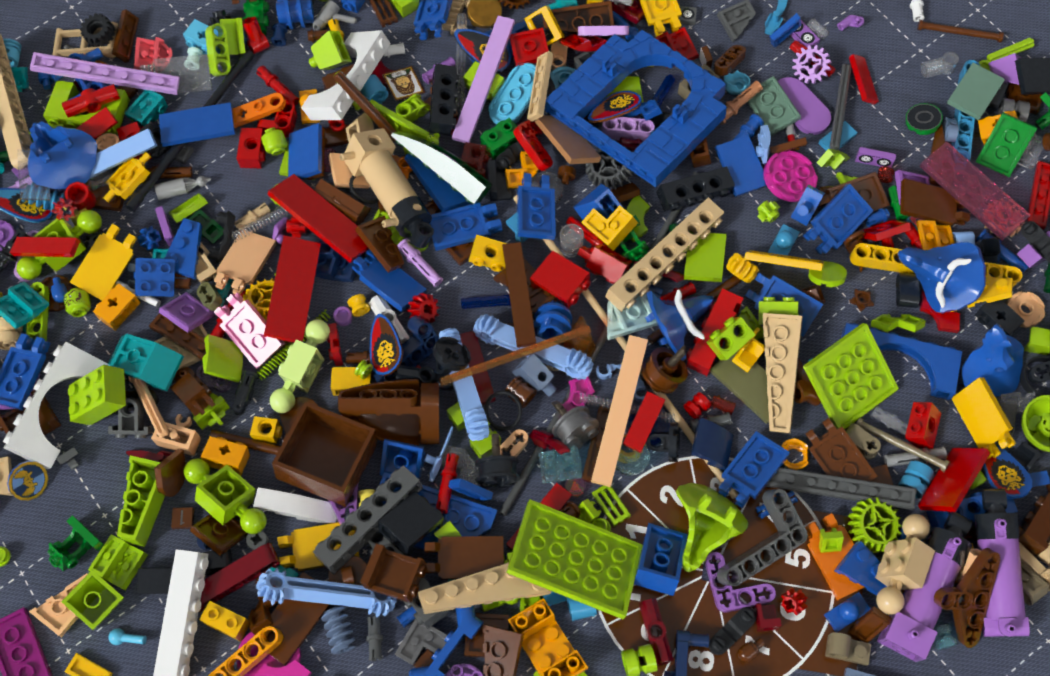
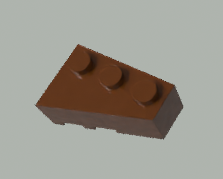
(1036, 528)

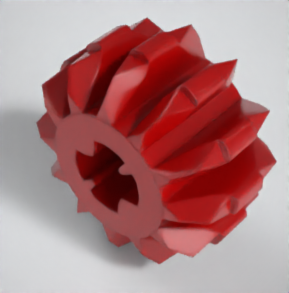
(424, 306)

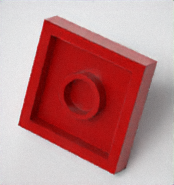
(528, 46)
(885, 231)

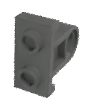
(131, 422)

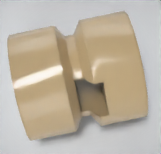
(8, 334)

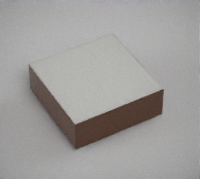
(705, 56)

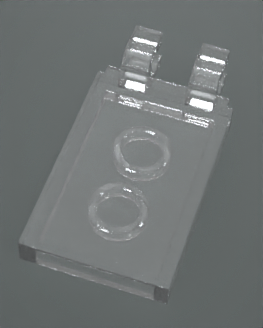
(192, 70)

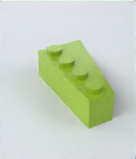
(140, 502)

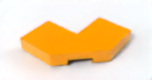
(515, 176)

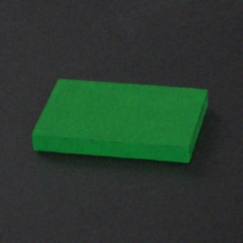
(1006, 144)

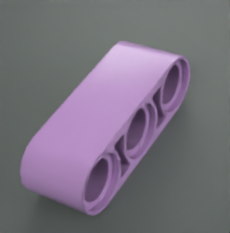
(635, 125)

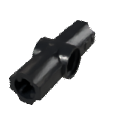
(408, 372)

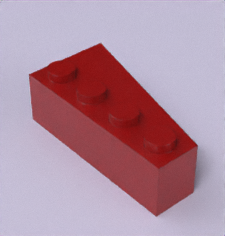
(702, 356)

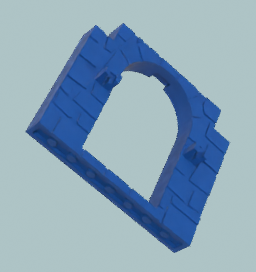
(674, 137)

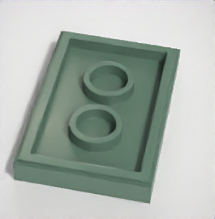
(975, 91)
(774, 106)

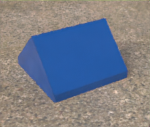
(397, 454)

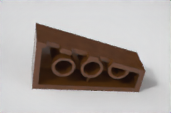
(583, 15)

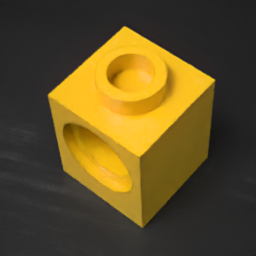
(260, 424)

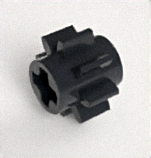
(217, 15)

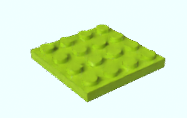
(851, 377)

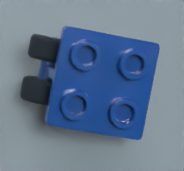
(152, 277)

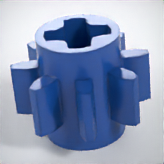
(149, 238)

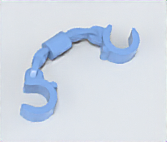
(612, 367)

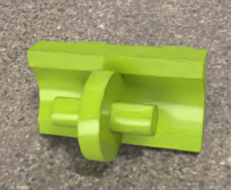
(212, 414)

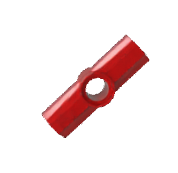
(90, 100)

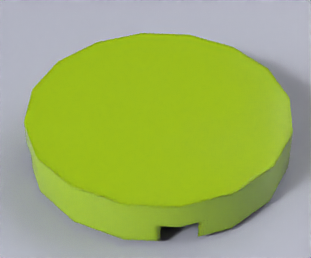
(831, 275)

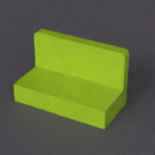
(235, 35)

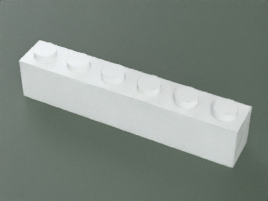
(181, 614)

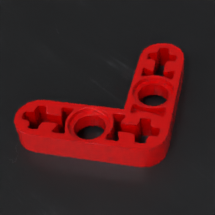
(539, 154)

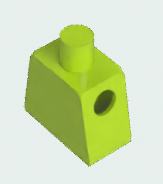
(329, 52)

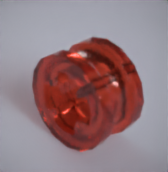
(885, 174)

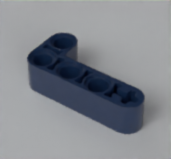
(416, 347)

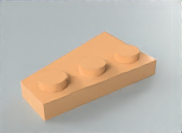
(55, 613)

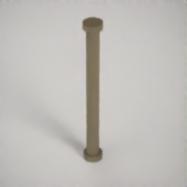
(904, 445)

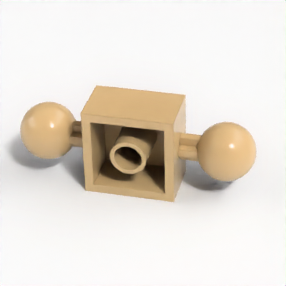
(904, 564)

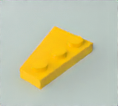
(995, 290)

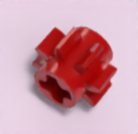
(58, 209)
(295, 227)
(794, 601)

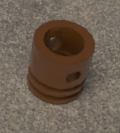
(522, 390)

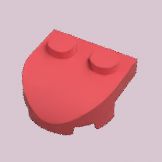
(148, 50)

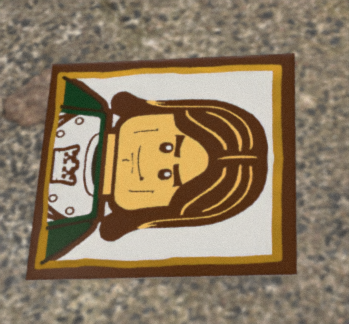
(403, 83)

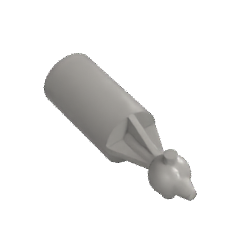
(178, 187)

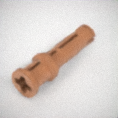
(741, 99)

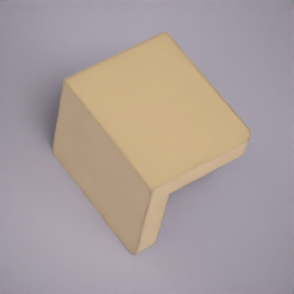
(205, 270)

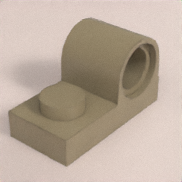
(1033, 586)
(844, 648)

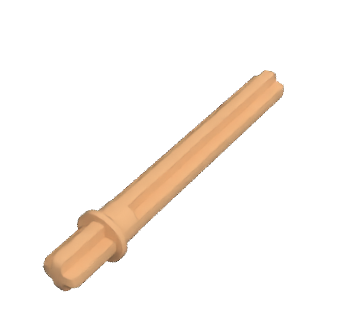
(150, 406)

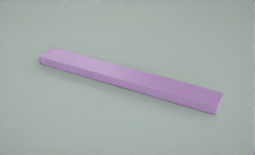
(105, 73)
(483, 80)

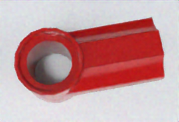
(256, 39)

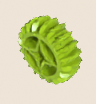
(871, 513)

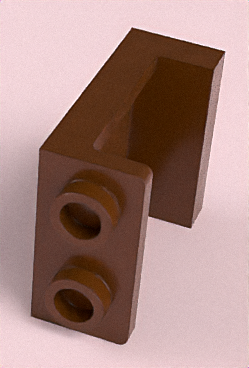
(47, 418)
(393, 574)

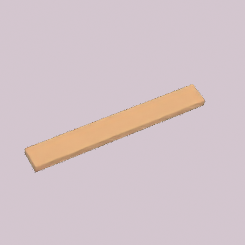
(619, 411)

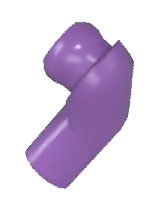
(851, 21)

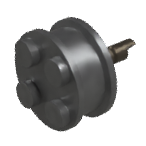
(574, 426)

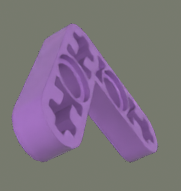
(734, 595)

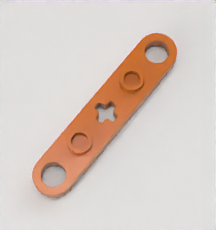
(257, 109)

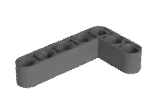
(769, 545)

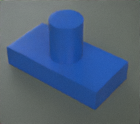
(807, 205)

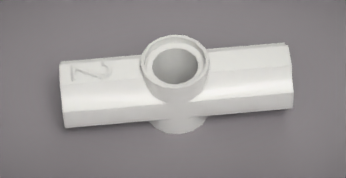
(380, 306)

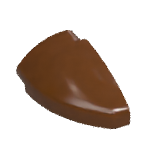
(395, 409)

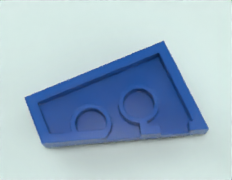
(185, 248)
(861, 568)

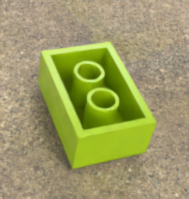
(97, 395)

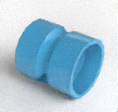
(917, 476)

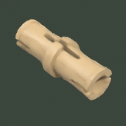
(252, 215)

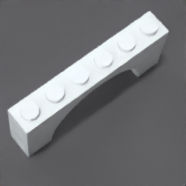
(335, 102)
(27, 437)

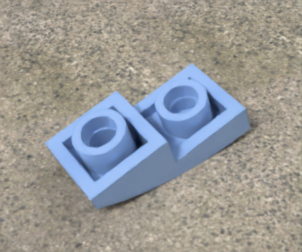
(763, 147)

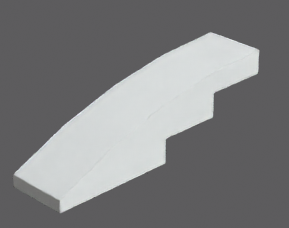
(295, 506)

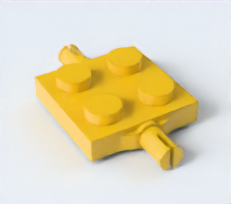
(127, 178)

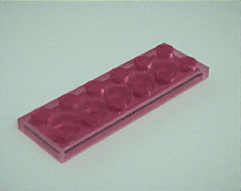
(974, 191)

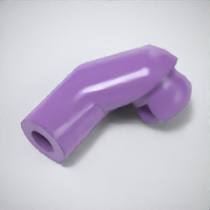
(278, 229)

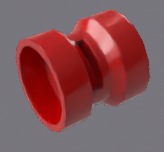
(697, 405)

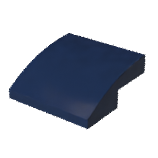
(712, 443)

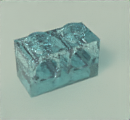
(560, 466)

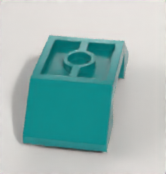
(146, 361)

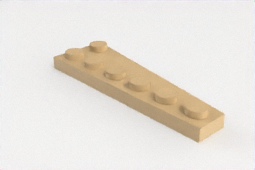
(782, 348)
(476, 589)

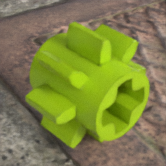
(768, 211)

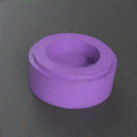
(343, 316)

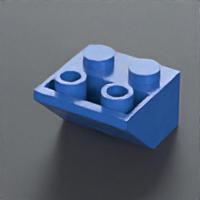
(601, 200)

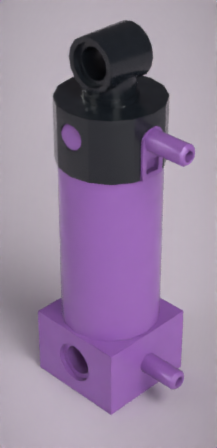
(912, 627)

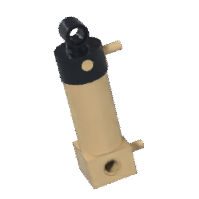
(371, 156)

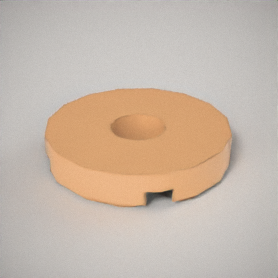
(1034, 304)

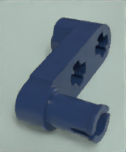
(683, 641)

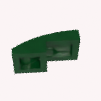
(210, 228)

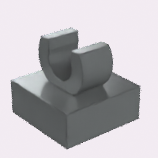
(68, 457)

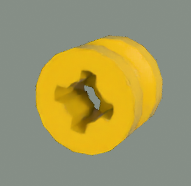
(358, 305)

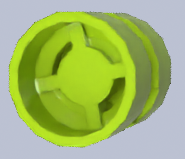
(632, 664)

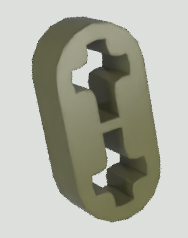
(209, 296)

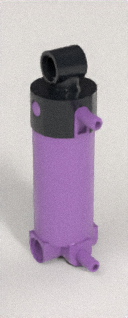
(1001, 533)

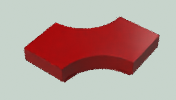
(946, 321)

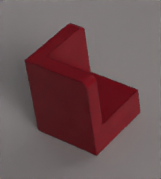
(766, 618)

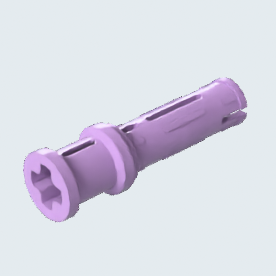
(414, 256)

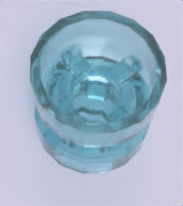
(947, 640)

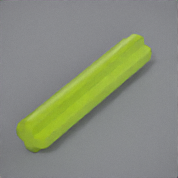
(1015, 48)

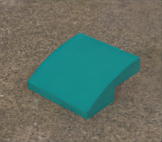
(21, 305)

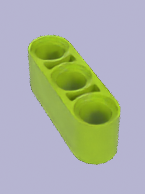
(222, 42)

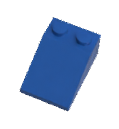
(661, 559)

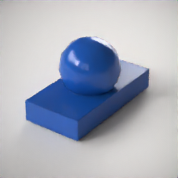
(847, 612)

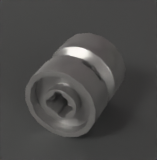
(1021, 107)

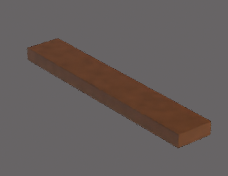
(519, 295)

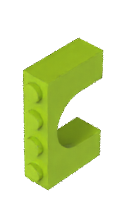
(63, 91)

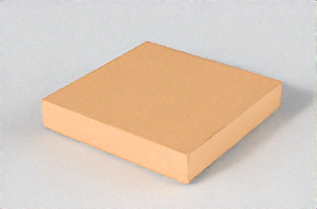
(342, 174)

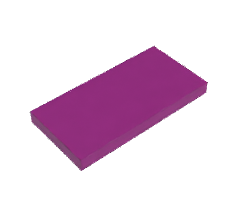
(20, 647)

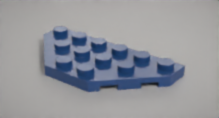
(465, 515)

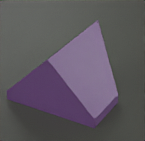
(1006, 68)

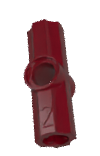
(652, 618)

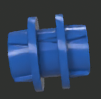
(294, 12)
(552, 320)

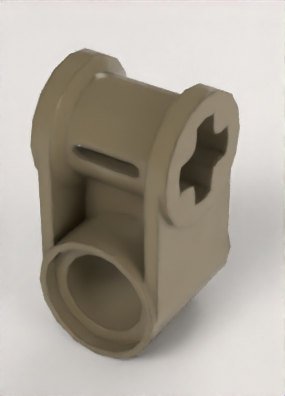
(863, 440)

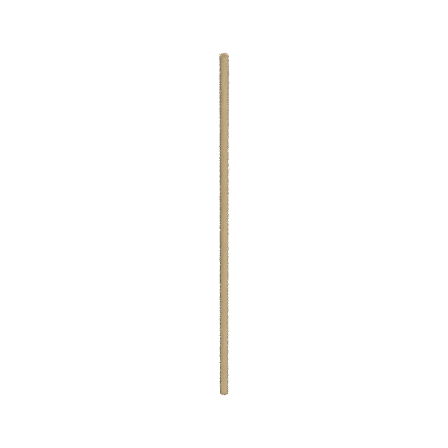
(622, 342)

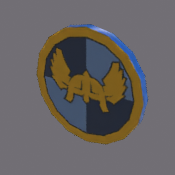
(27, 480)

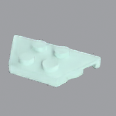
(628, 320)

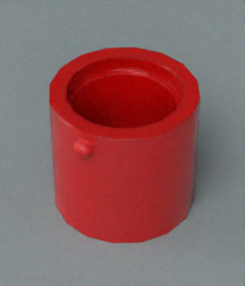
(80, 195)

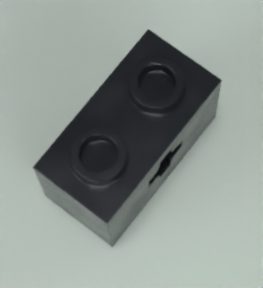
(999, 313)

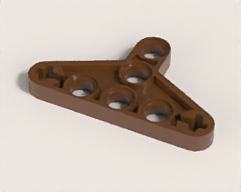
(972, 588)

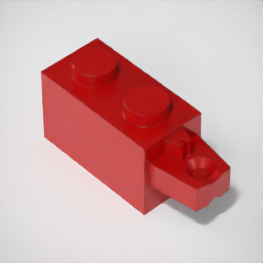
(605, 262)

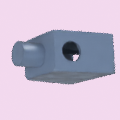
(531, 369)

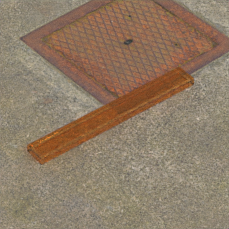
(514, 355)

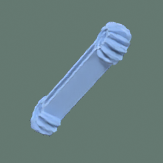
(571, 361)
(468, 399)
(321, 592)

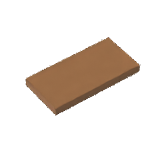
(568, 142)

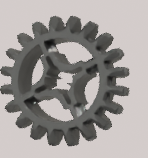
(607, 175)

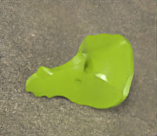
(711, 522)

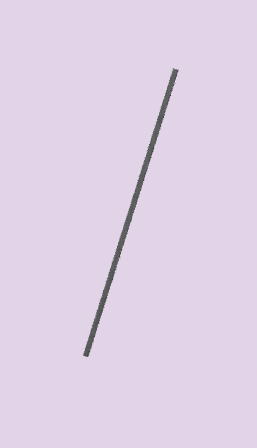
(599, 344)

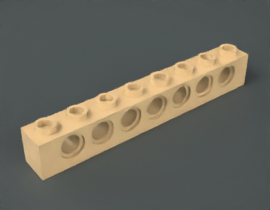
(706, 211)

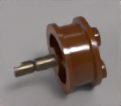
(664, 370)

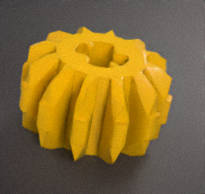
(742, 268)

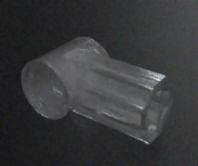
(942, 65)

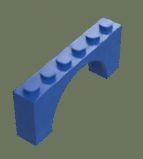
(939, 362)

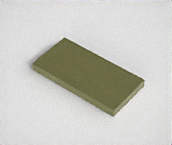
(748, 387)

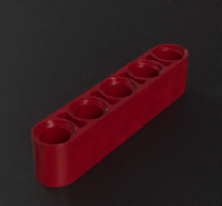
(238, 574)

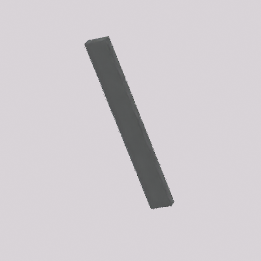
(843, 488)

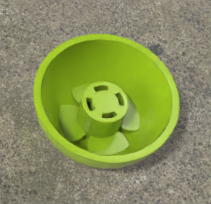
(1036, 422)

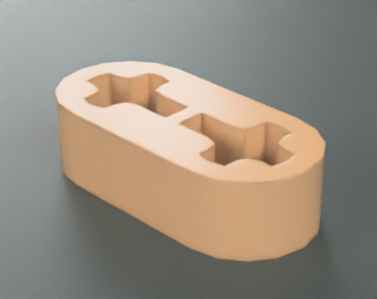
(509, 443)

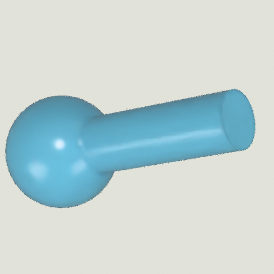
(118, 636)

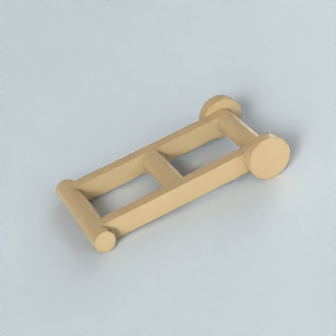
(60, 33)

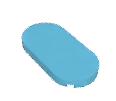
(514, 94)

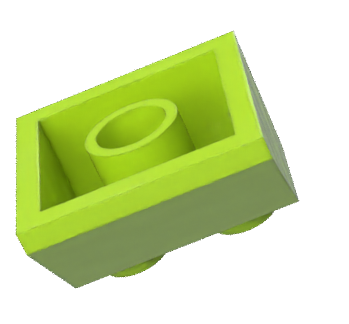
(92, 600)

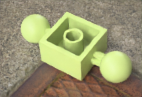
(300, 366)

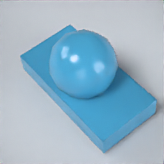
(784, 240)

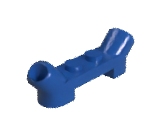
(467, 626)

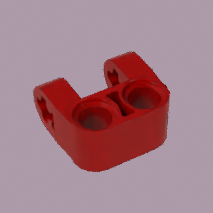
(282, 118)

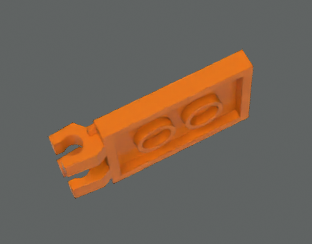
(828, 561)

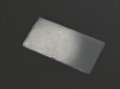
(28, 188)

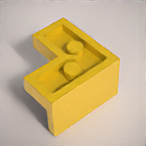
(610, 230)

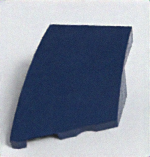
(333, 265)

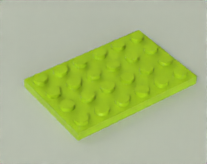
(575, 559)

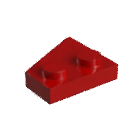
(335, 351)

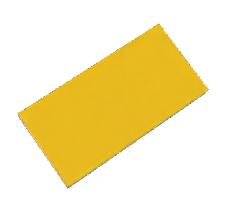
(784, 260)

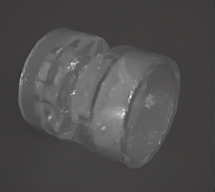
(571, 239)

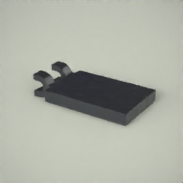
(1033, 75)

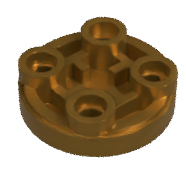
(484, 12)

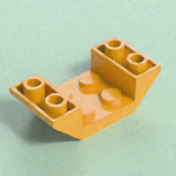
(546, 642)

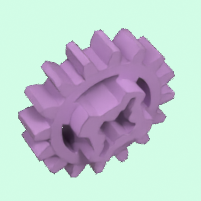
(813, 76)

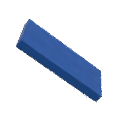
(196, 124)
(438, 189)

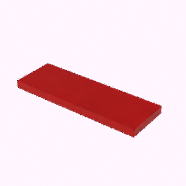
(319, 217)
(292, 289)

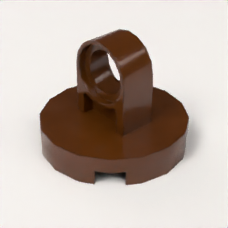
(349, 573)

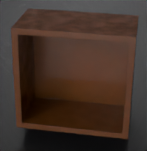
(325, 453)

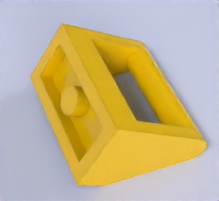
(551, 21)

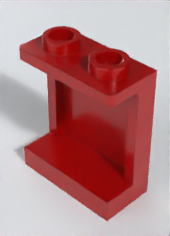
(561, 278)

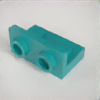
(147, 108)

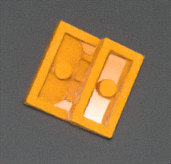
(934, 235)

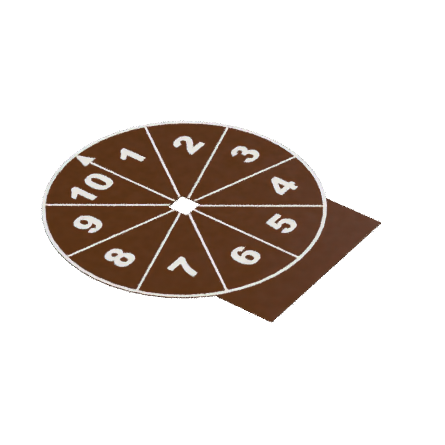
(692, 607)

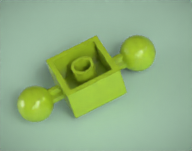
(87, 222)
(225, 495)

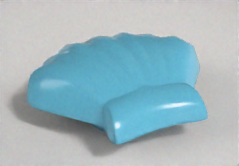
(560, 75)

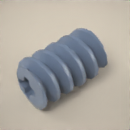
(337, 630)

